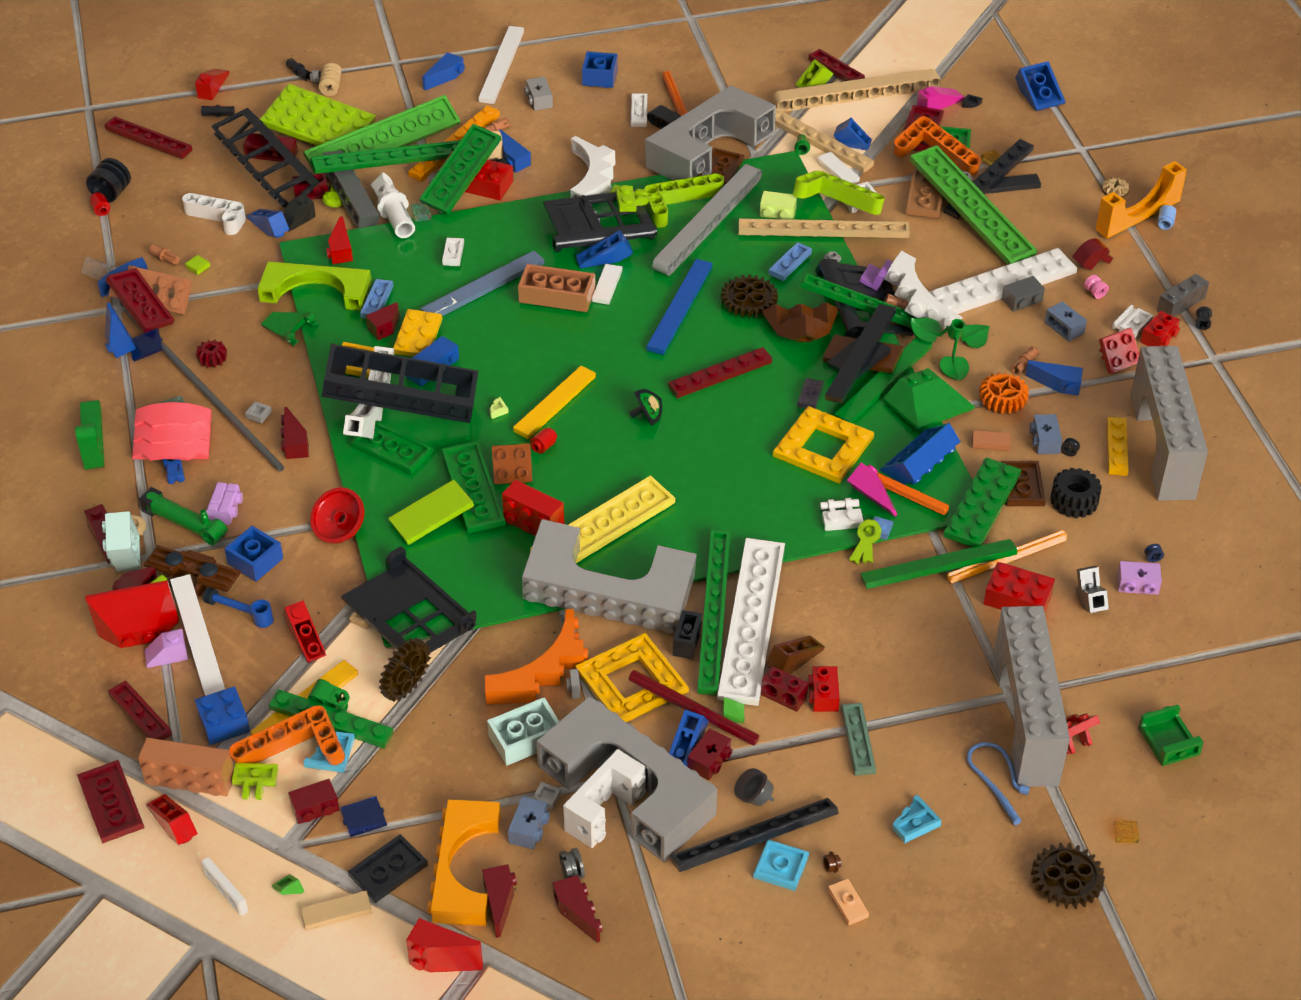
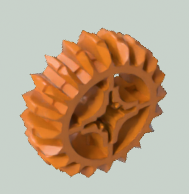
(1003, 393)

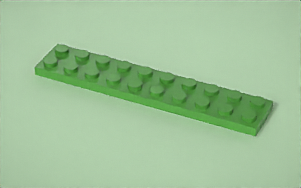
(395, 130)
(973, 205)

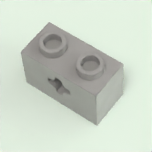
(538, 93)

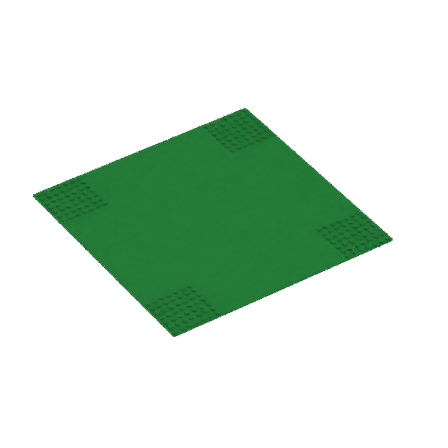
(704, 450)

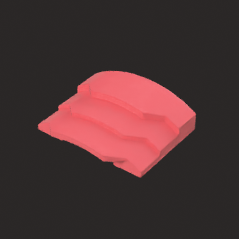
(172, 431)

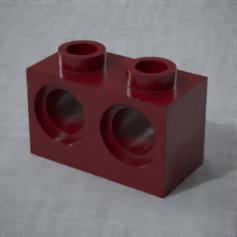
(317, 192)
(784, 688)

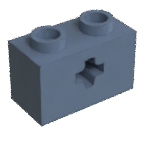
(1065, 321)
(1046, 434)
(528, 823)

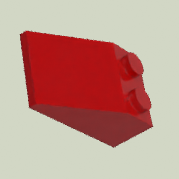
(442, 950)

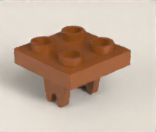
(512, 463)

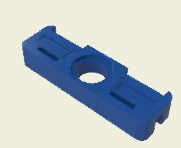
(174, 471)

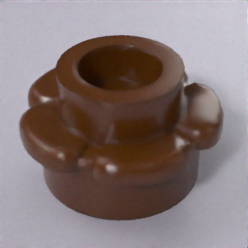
(831, 862)

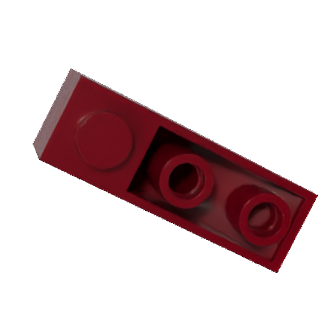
(294, 435)
(574, 905)

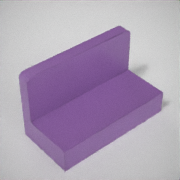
(874, 276)

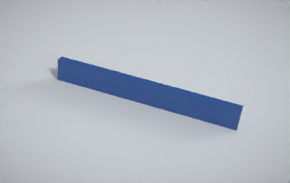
(679, 307)

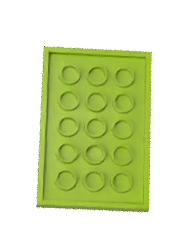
(313, 116)

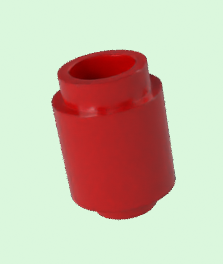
(99, 204)
(543, 440)

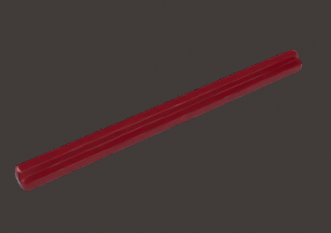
(691, 705)

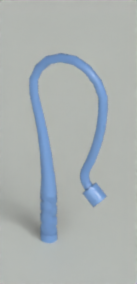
(1002, 799)

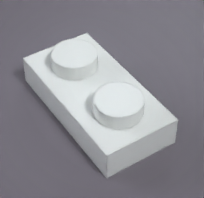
(453, 251)

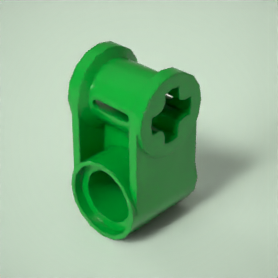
(329, 695)

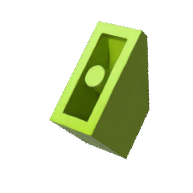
(814, 75)

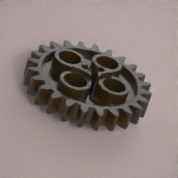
(748, 296)
(404, 669)
(1068, 875)

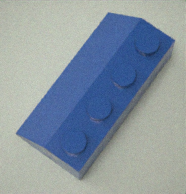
(922, 454)

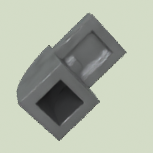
(1089, 592)

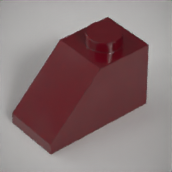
(383, 321)
(135, 578)

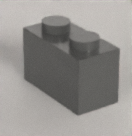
(1023, 293)

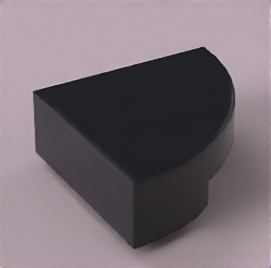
(971, 101)

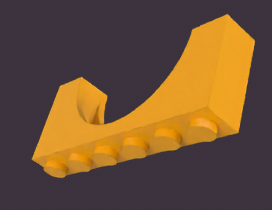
(1114, 216)
(451, 900)

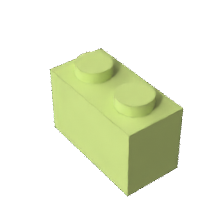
(778, 205)

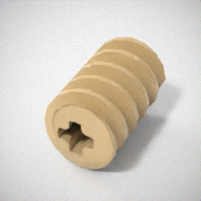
(330, 79)

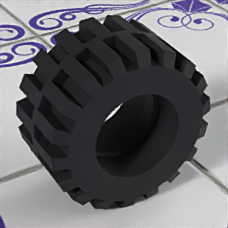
(1075, 492)

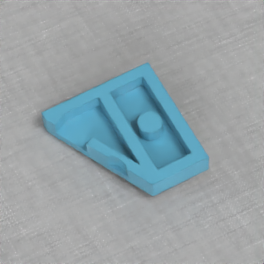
(915, 821)

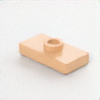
(848, 902)

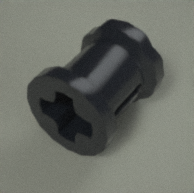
(1203, 318)

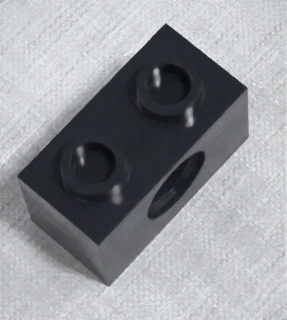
(687, 634)

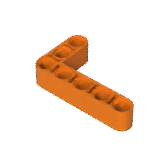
(924, 130)
(290, 737)

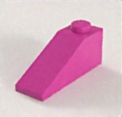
(938, 97)
(870, 485)

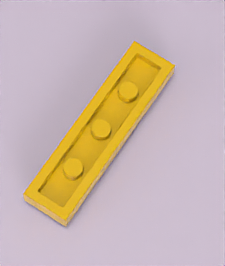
(1117, 446)

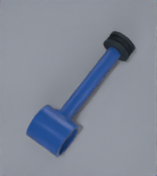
(259, 610)

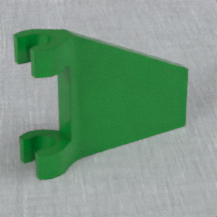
(287, 323)

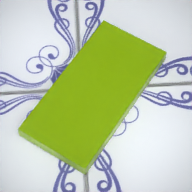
(431, 512)

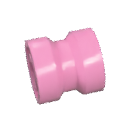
(1094, 285)

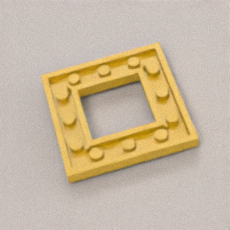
(836, 469)
(641, 648)

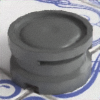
(571, 863)

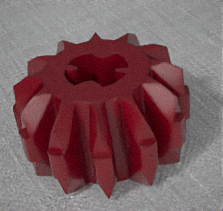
(211, 353)

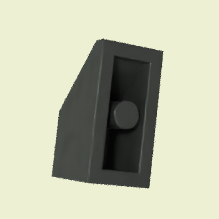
(299, 212)

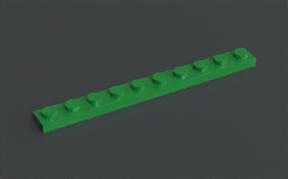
(382, 157)
(714, 613)

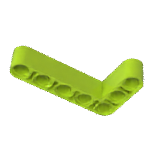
(838, 189)
(679, 191)

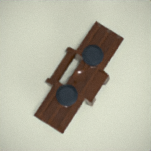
(194, 563)

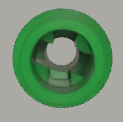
(802, 145)

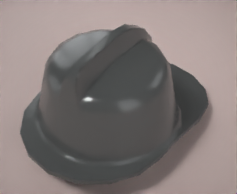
(754, 787)

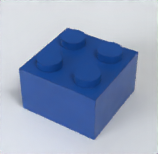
(599, 69)
(254, 553)
(222, 715)

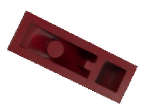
(94, 518)
(499, 887)

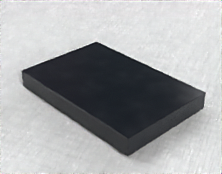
(877, 355)
(387, 868)

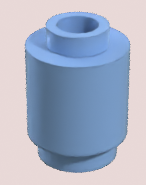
(1166, 217)

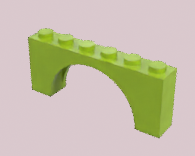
(282, 277)

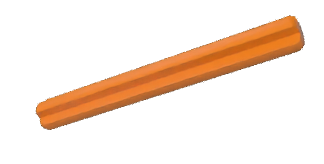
(674, 93)
(914, 495)

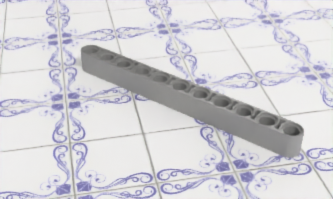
(706, 220)

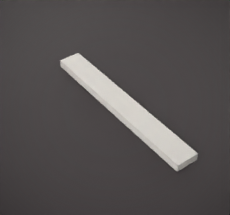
(501, 65)
(197, 635)

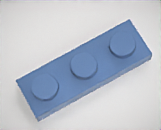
(790, 261)
(377, 297)

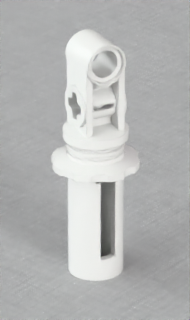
(393, 206)

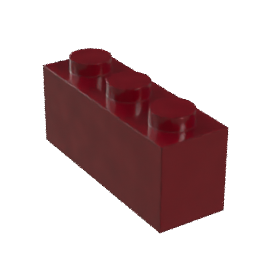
(256, 141)

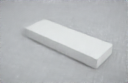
(639, 110)
(837, 167)
(607, 284)
(224, 886)

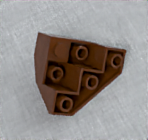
(801, 322)

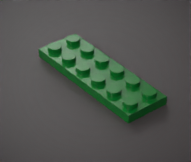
(460, 169)
(469, 470)
(982, 503)

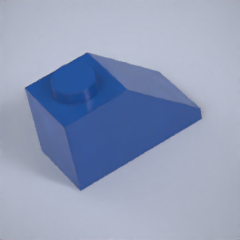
(852, 135)

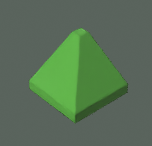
(288, 885)

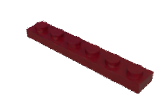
(148, 137)
(719, 372)

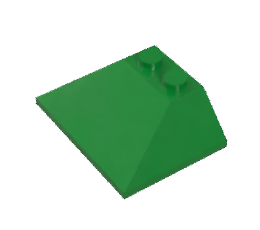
(925, 399)

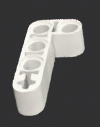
(217, 209)

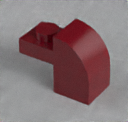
(1091, 252)

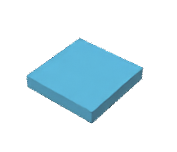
(781, 865)

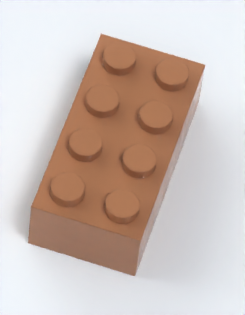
(556, 287)
(186, 767)

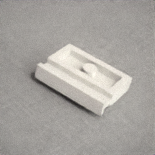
(1133, 318)

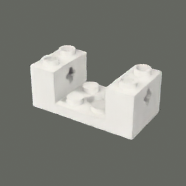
(583, 813)

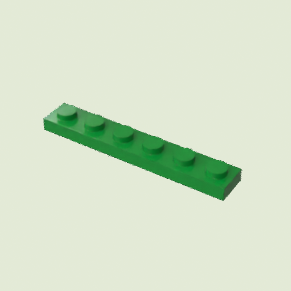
(362, 728)

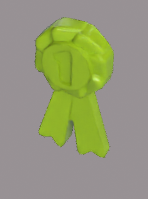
(331, 198)
(868, 532)

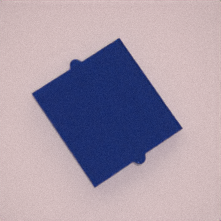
(147, 344)
(363, 816)

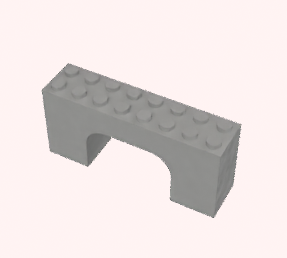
(683, 147)
(1164, 395)
(649, 602)
(1027, 665)
(678, 799)

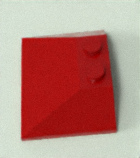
(133, 613)

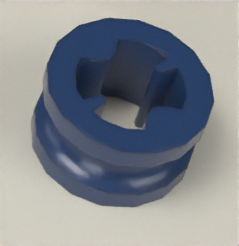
(1154, 553)

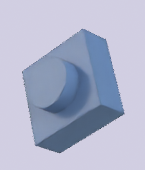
(886, 526)

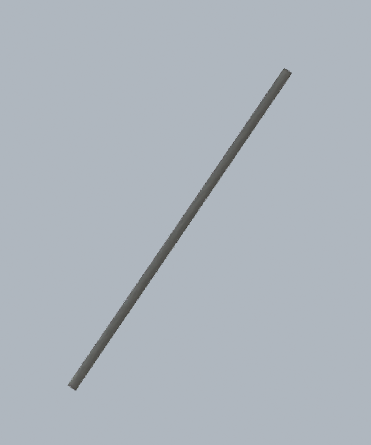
(224, 410)

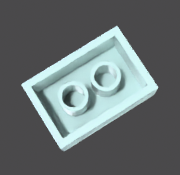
(121, 541)
(518, 730)

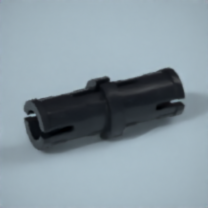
(298, 69)
(217, 110)

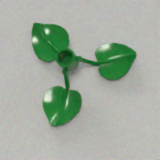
(973, 335)

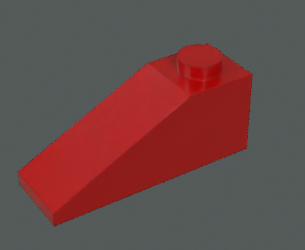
(210, 82)
(339, 244)
(173, 819)

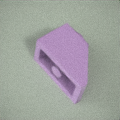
(166, 649)

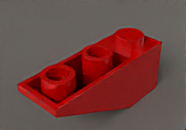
(304, 631)

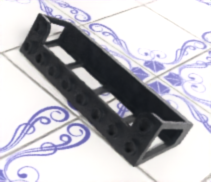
(274, 142)
(398, 396)

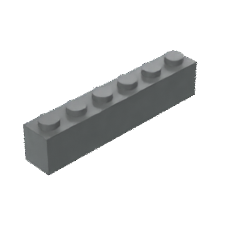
(353, 196)

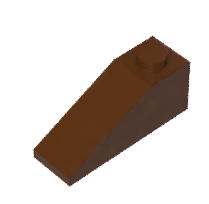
(794, 653)

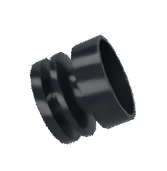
(109, 179)

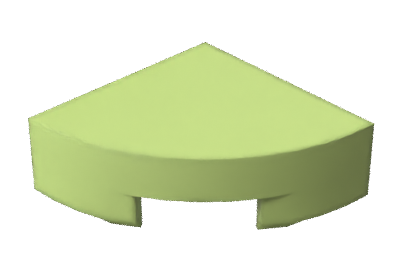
(498, 408)

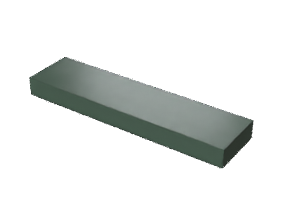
(858, 739)

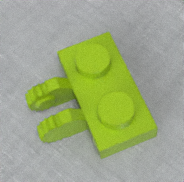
(630, 199)
(254, 775)

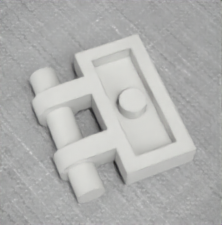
(841, 519)

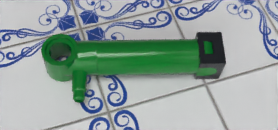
(154, 503)

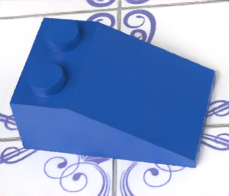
(1039, 86)

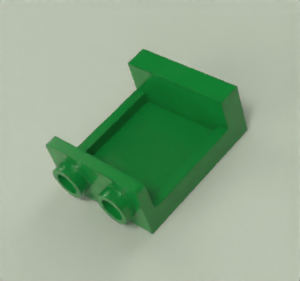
(1169, 735)

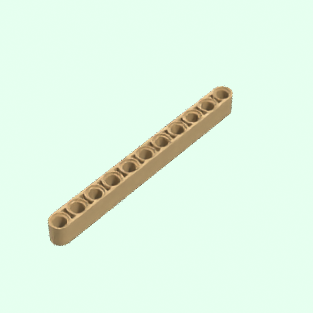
(855, 90)

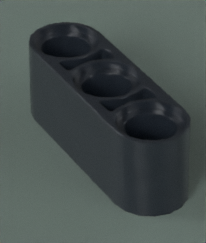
(662, 116)

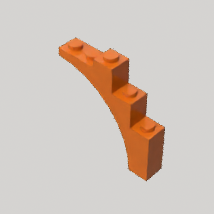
(525, 682)

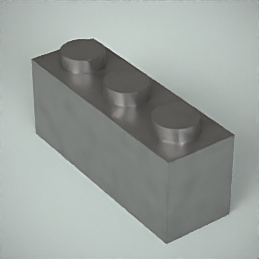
(1183, 295)

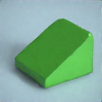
(733, 710)

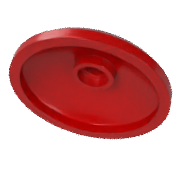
(331, 509)

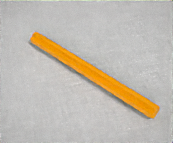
(1023, 550)

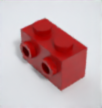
(1160, 330)
(824, 689)

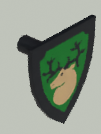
(649, 404)

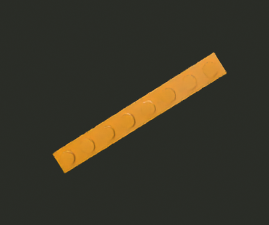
(482, 119)

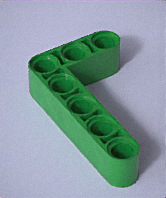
(90, 435)

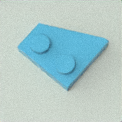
(318, 760)

